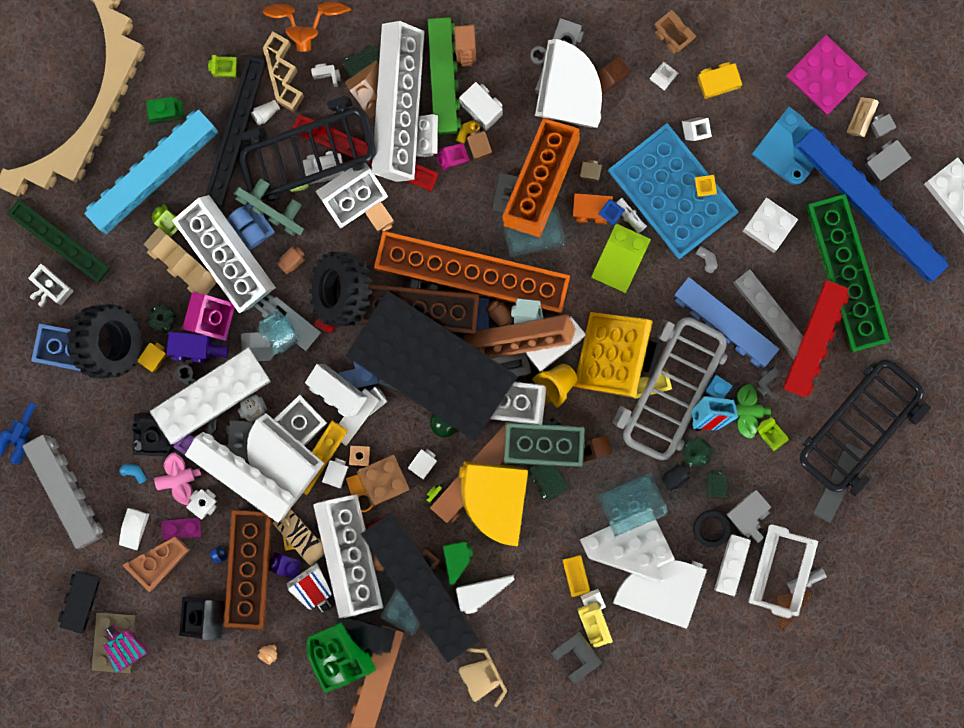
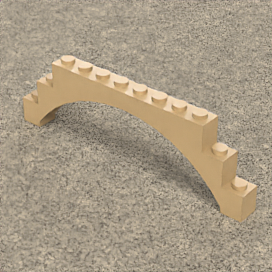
(77, 151)

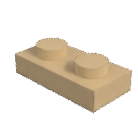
(862, 117)

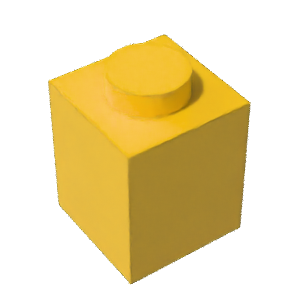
(153, 356)

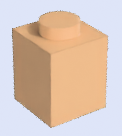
(380, 218)

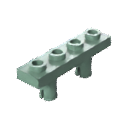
(275, 217)

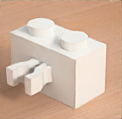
(50, 285)

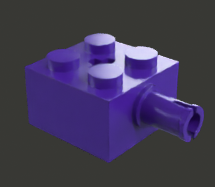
(193, 346)

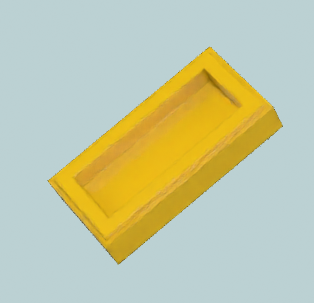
(576, 576)

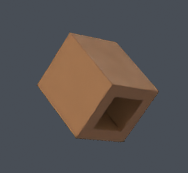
(479, 145)

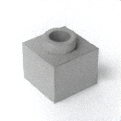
(882, 125)

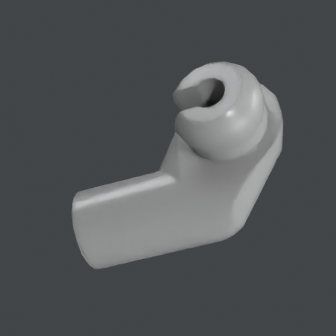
(710, 259)

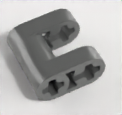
(584, 653)

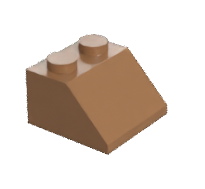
(364, 88)

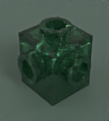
(168, 321)
(697, 452)

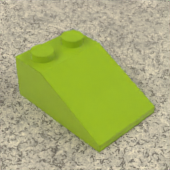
(620, 258)

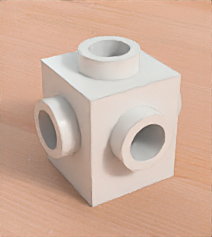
(195, 506)

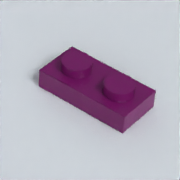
(181, 528)

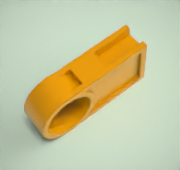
(355, 487)

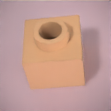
(366, 456)

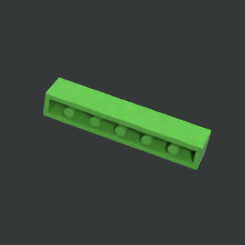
(442, 75)

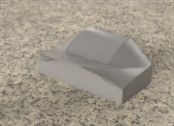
(258, 345)

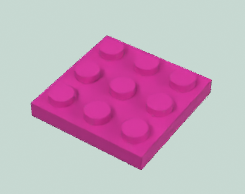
(826, 75)

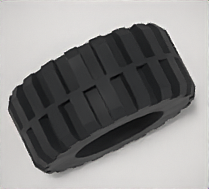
(84, 341)

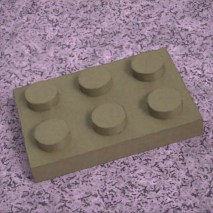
(103, 621)

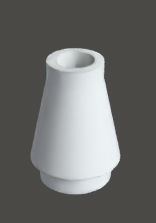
(264, 112)

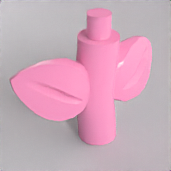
(177, 478)

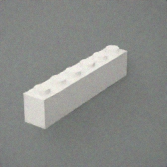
(240, 476)

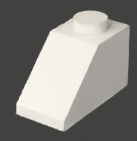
(133, 528)

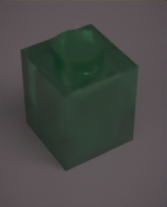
(716, 484)

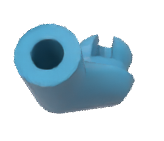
(133, 470)

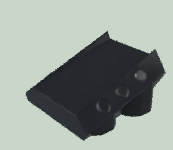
(149, 437)

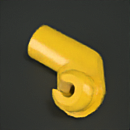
(467, 128)

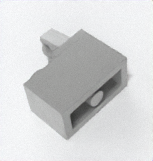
(747, 512)

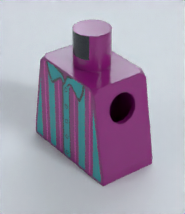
(123, 648)

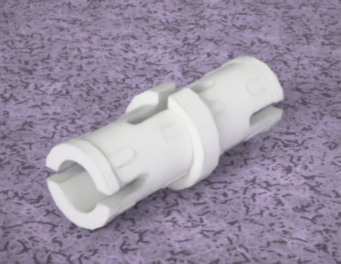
(631, 217)

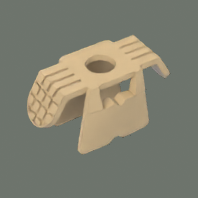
(482, 677)

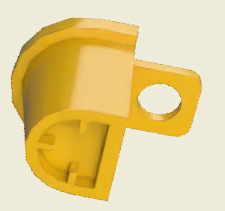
(558, 383)

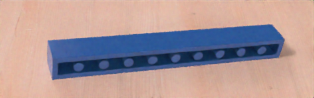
(872, 205)

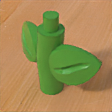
(749, 411)

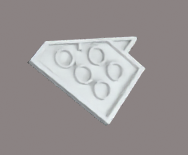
(634, 551)

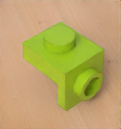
(223, 66)
(772, 434)

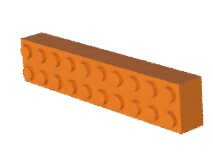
(470, 272)

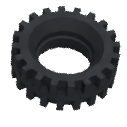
(353, 288)

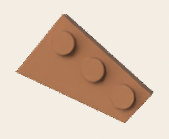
(157, 563)

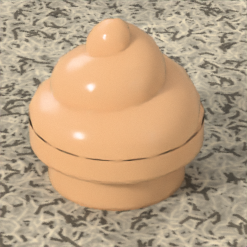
(268, 654)

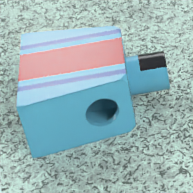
(713, 413)

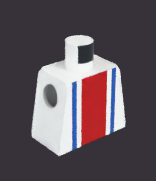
(311, 588)

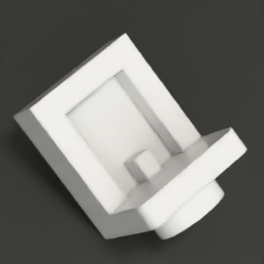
(322, 71)

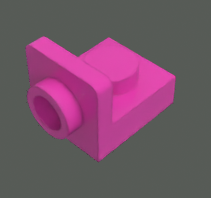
(452, 156)

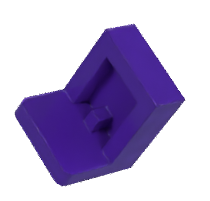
(285, 565)

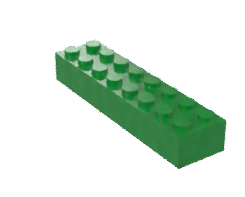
(847, 266)

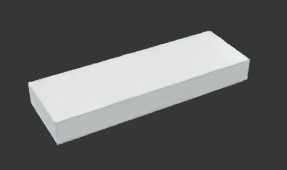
(354, 423)

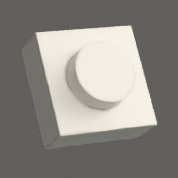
(592, 597)

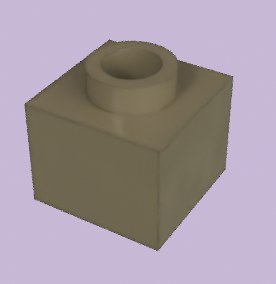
(590, 171)

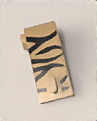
(300, 538)

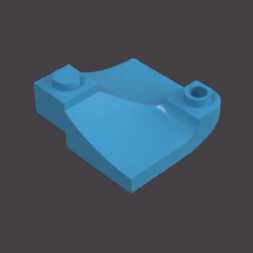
(779, 149)

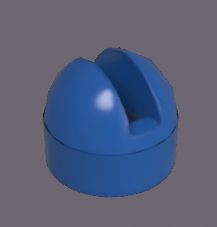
(214, 554)

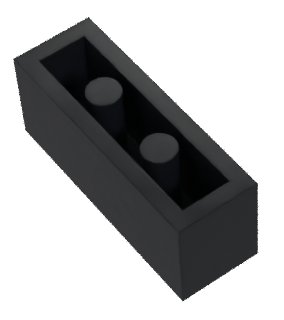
(79, 602)
(368, 635)

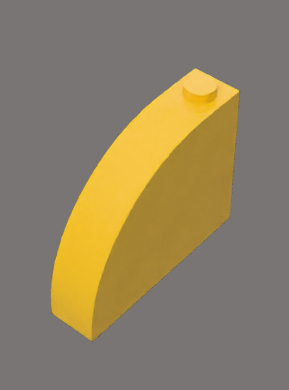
(494, 498)

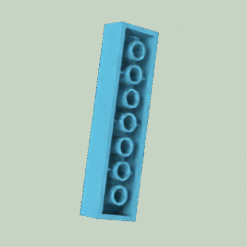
(151, 171)

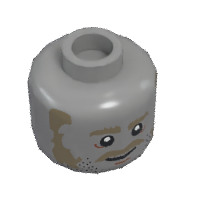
(252, 408)

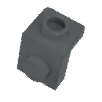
(767, 375)

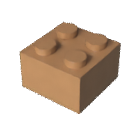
(382, 480)

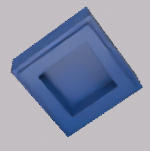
(611, 212)

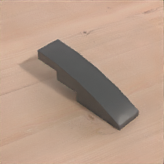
(829, 500)

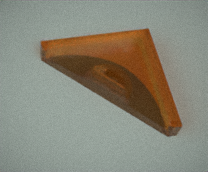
(785, 601)

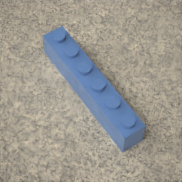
(721, 318)

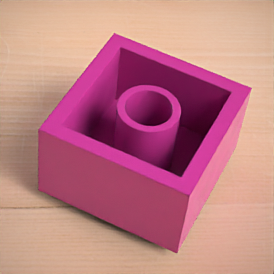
(208, 316)

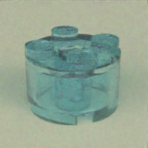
(278, 331)

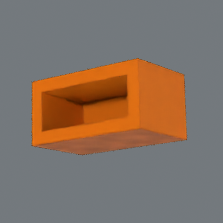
(587, 207)

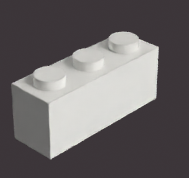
(336, 390)
(732, 565)

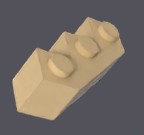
(282, 72)
(180, 262)

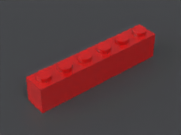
(815, 339)

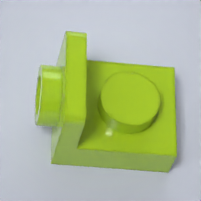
(163, 219)

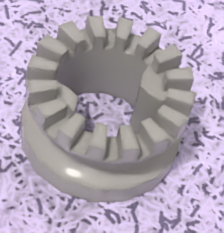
(535, 60)

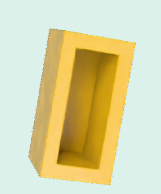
(719, 80)

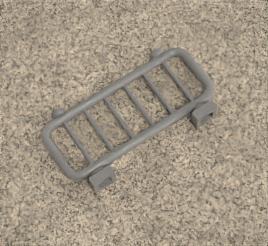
(668, 332)

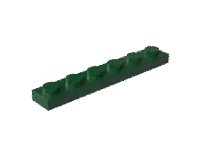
(58, 241)

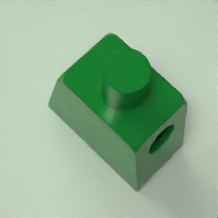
(164, 110)

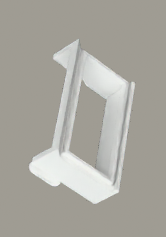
(765, 566)

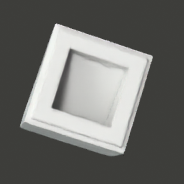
(664, 75)

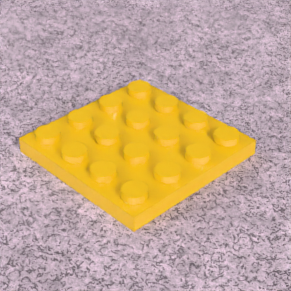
(613, 354)

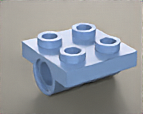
(250, 226)

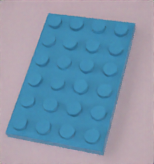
(662, 187)

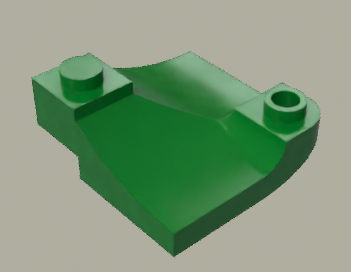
(337, 658)

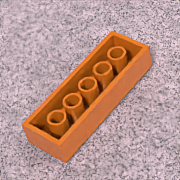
(541, 177)

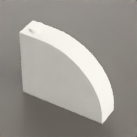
(569, 86)
(281, 456)
(667, 601)

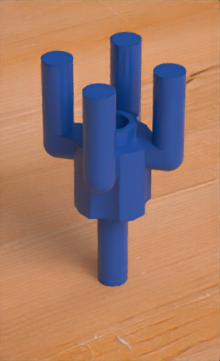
(17, 436)

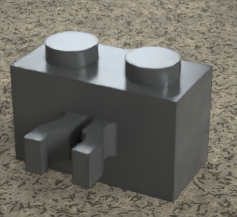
(503, 192)
(238, 437)

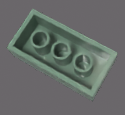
(544, 445)

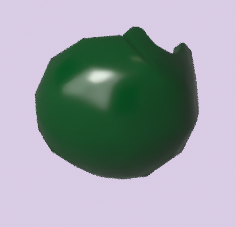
(441, 427)

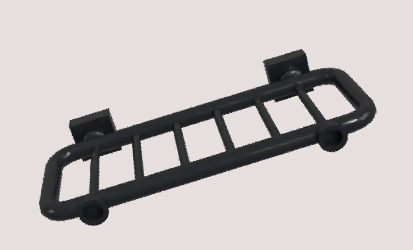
(338, 105)
(852, 478)

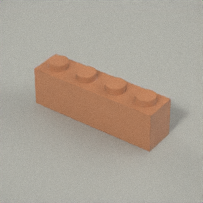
(465, 45)

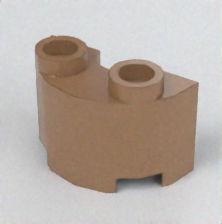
(673, 32)

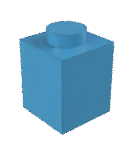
(718, 388)

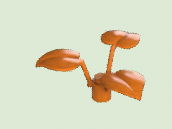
(303, 35)

